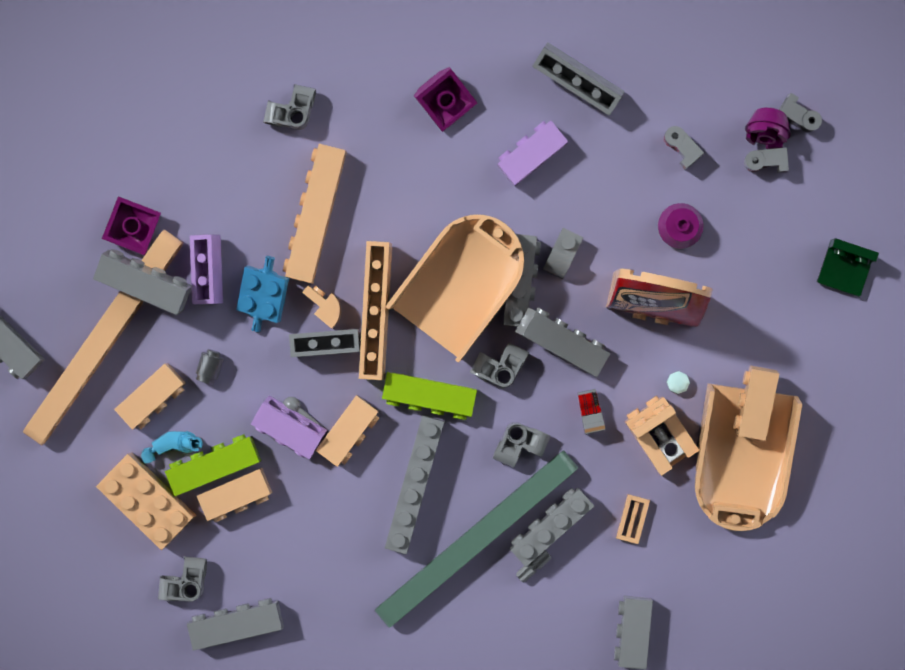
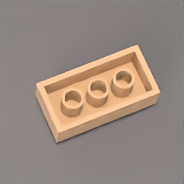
(146, 501)

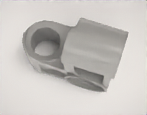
(301, 102)
(489, 368)
(509, 449)
(174, 588)

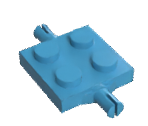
(262, 294)

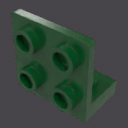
(846, 266)

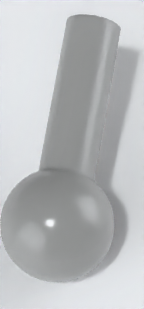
(294, 404)

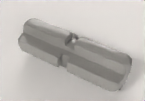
(526, 572)

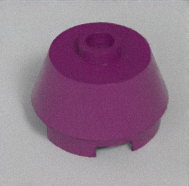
(768, 127)
(680, 225)

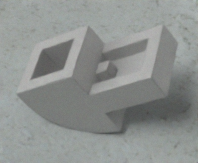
(563, 253)

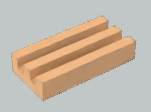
(632, 519)

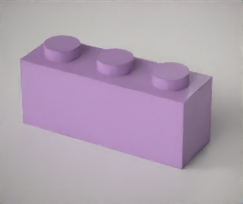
(531, 152)
(206, 269)
(288, 427)

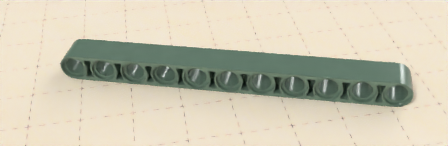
(476, 539)

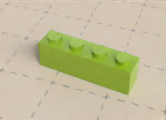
(429, 394)
(212, 466)

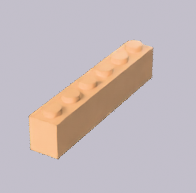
(315, 214)
(374, 312)

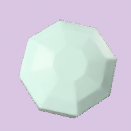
(678, 382)

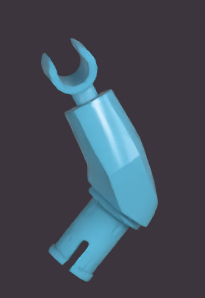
(176, 440)

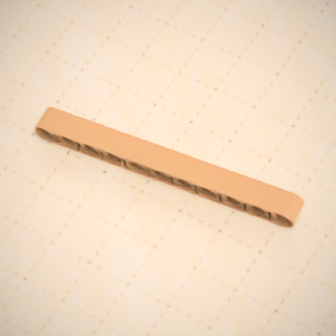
(96, 347)

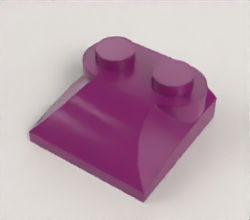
(445, 98)
(131, 225)

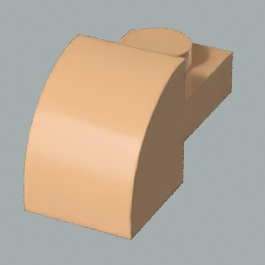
(329, 308)

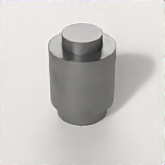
(209, 366)

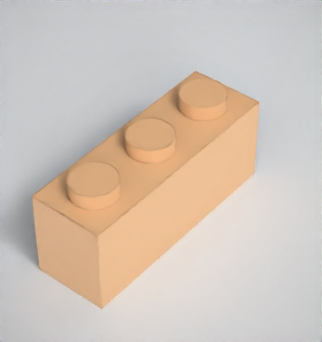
(150, 397)
(756, 402)
(348, 431)
(235, 495)

